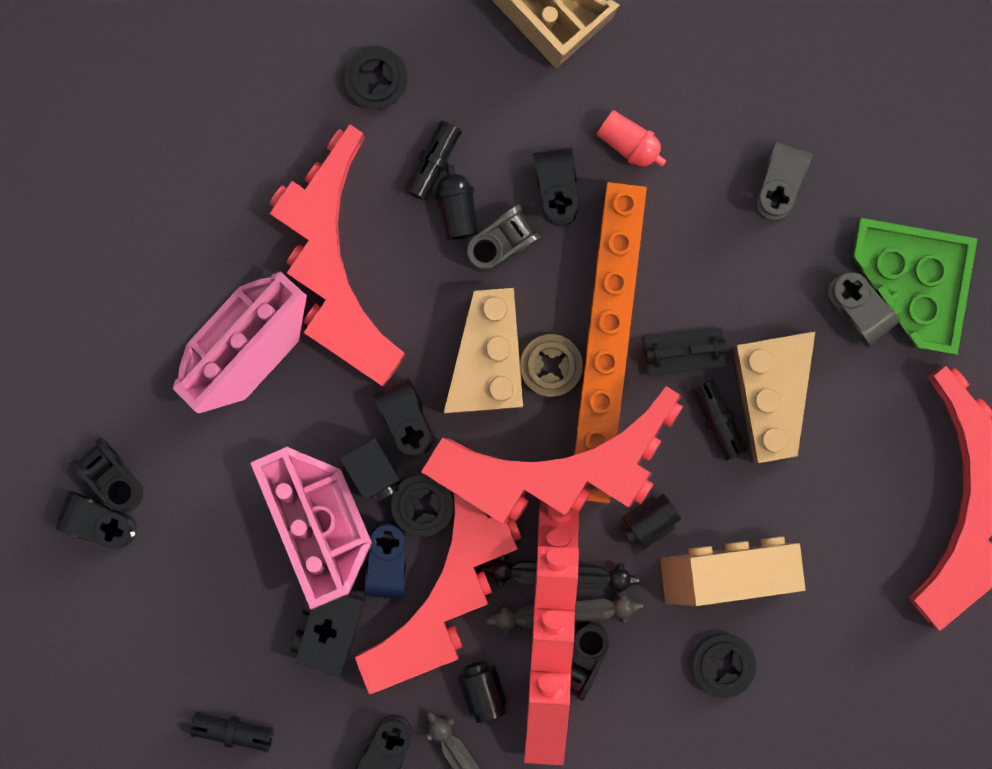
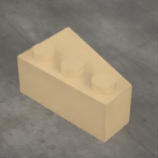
(558, 25)
(488, 356)
(774, 392)
(733, 573)

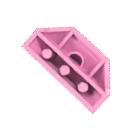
(241, 343)
(314, 522)

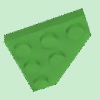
(920, 277)

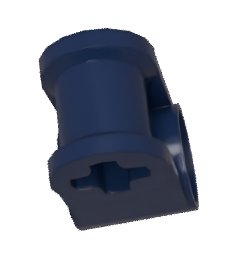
(386, 568)

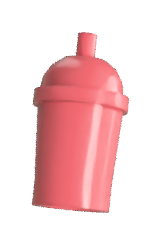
(631, 140)

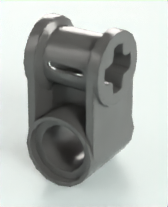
(783, 175)
(503, 239)
(866, 313)

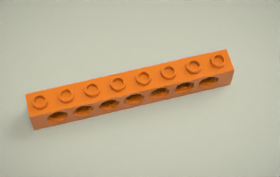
(610, 320)

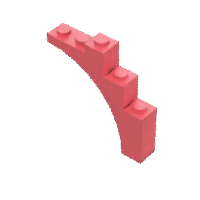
(314, 215)
(613, 467)
(966, 565)
(552, 636)
(425, 638)

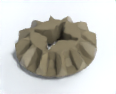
(552, 346)

